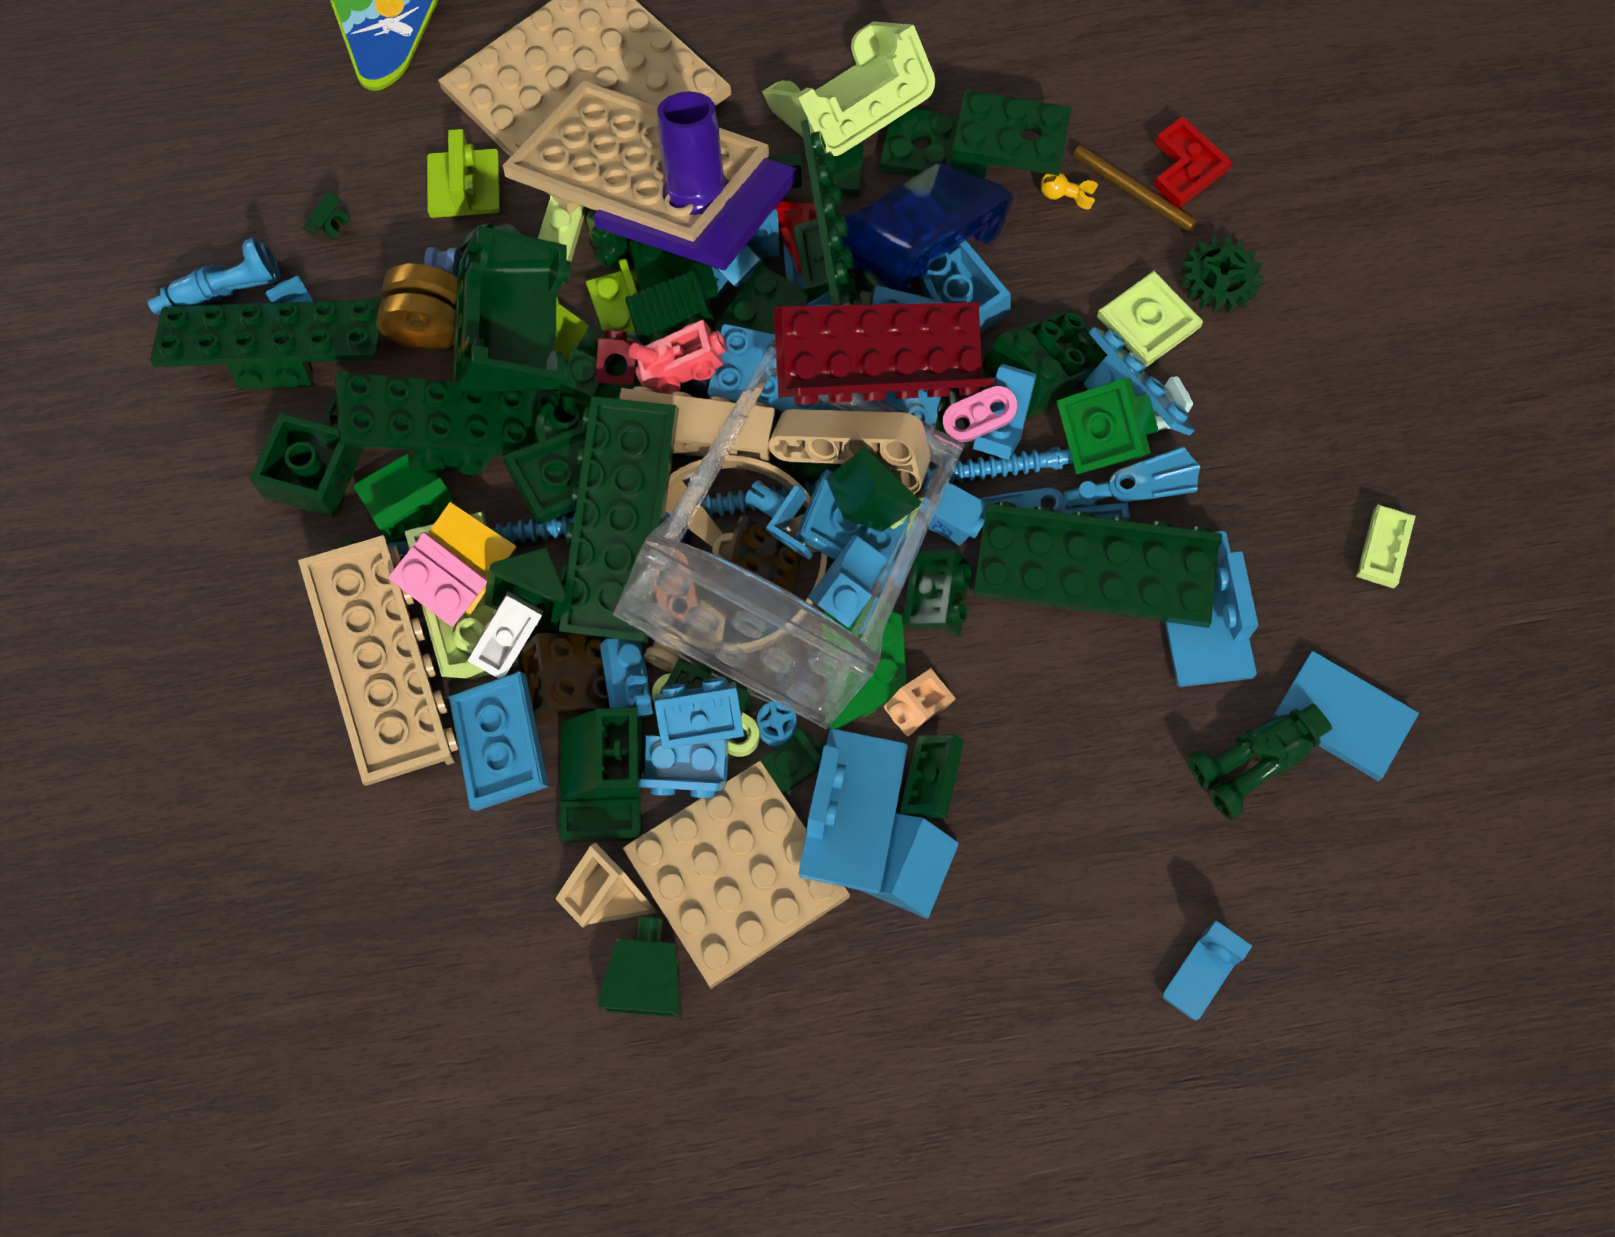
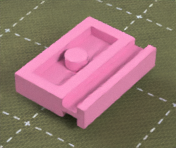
(438, 579)

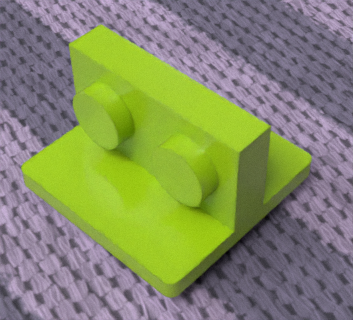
(463, 179)

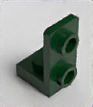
(608, 246)

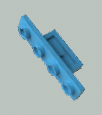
(1121, 365)

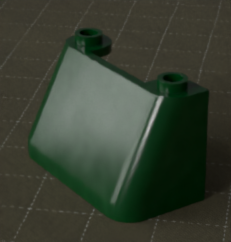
(508, 314)

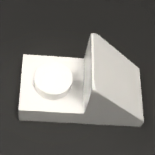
(505, 635)

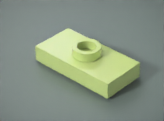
(1385, 546)

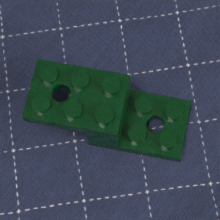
(981, 136)

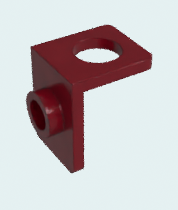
(614, 342)

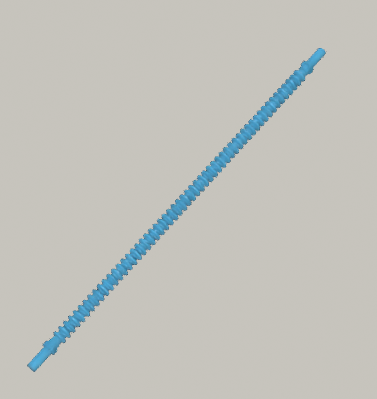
(1054, 458)

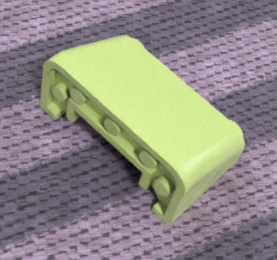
(883, 85)

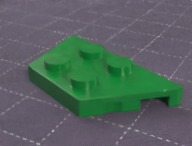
(887, 678)

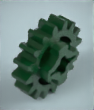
(1221, 274)

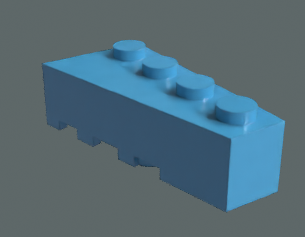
(965, 278)

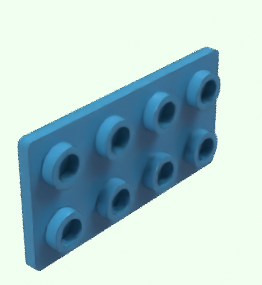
(1224, 648)
(853, 811)

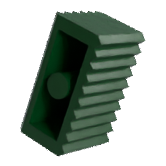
(669, 307)

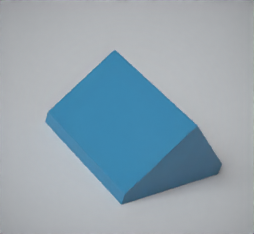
(915, 864)

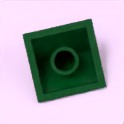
(531, 579)

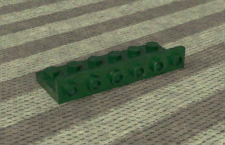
(616, 508)
(1098, 564)

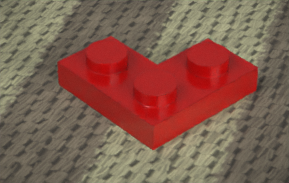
(1196, 162)

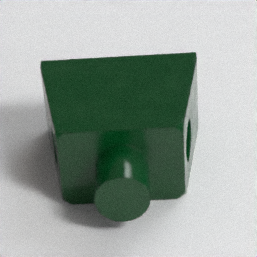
(643, 975)

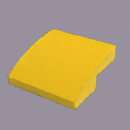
(470, 542)

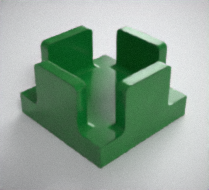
(1107, 425)

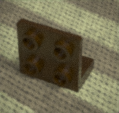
(763, 554)
(564, 674)

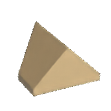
(601, 891)

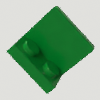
(402, 498)

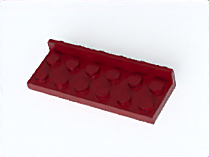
(878, 351)

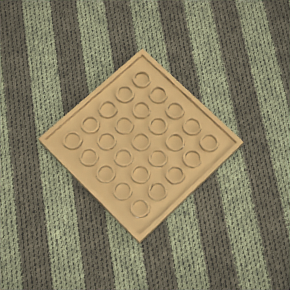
(546, 56)

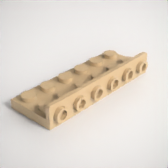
(377, 661)

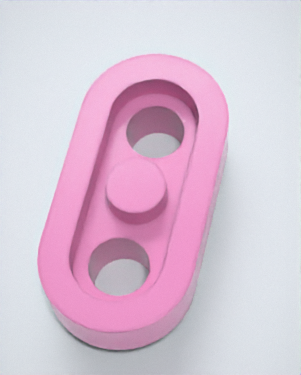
(978, 412)

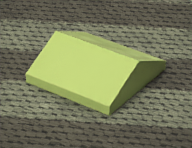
(456, 643)

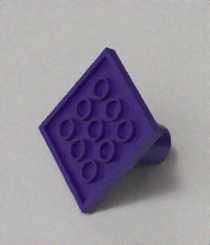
(695, 176)

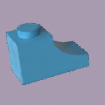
(849, 581)

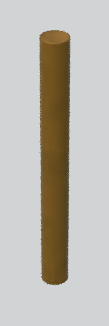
(1135, 188)

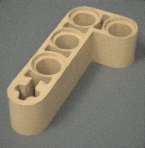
(835, 436)

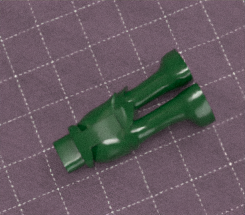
(1275, 745)

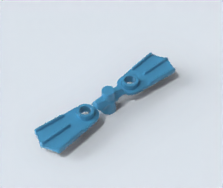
(1153, 478)

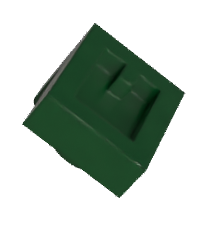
(794, 761)

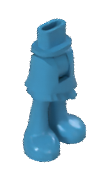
(216, 283)

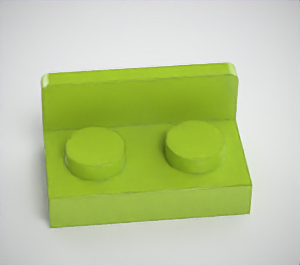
(609, 297)

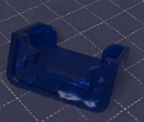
(924, 221)

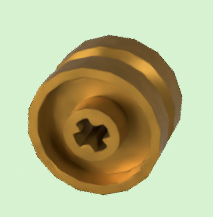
(418, 307)

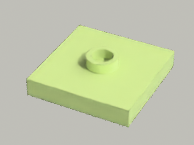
(1150, 318)

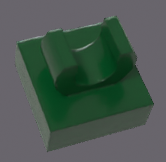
(324, 215)

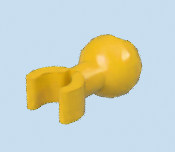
(1058, 186)

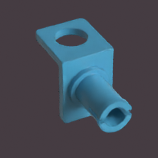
(782, 512)

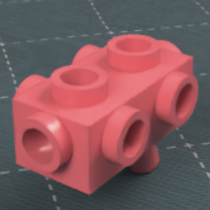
(679, 358)

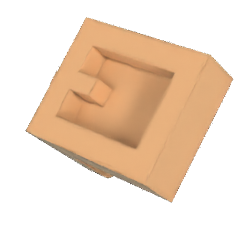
(918, 702)

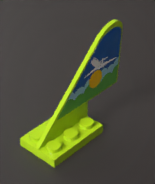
(382, 36)

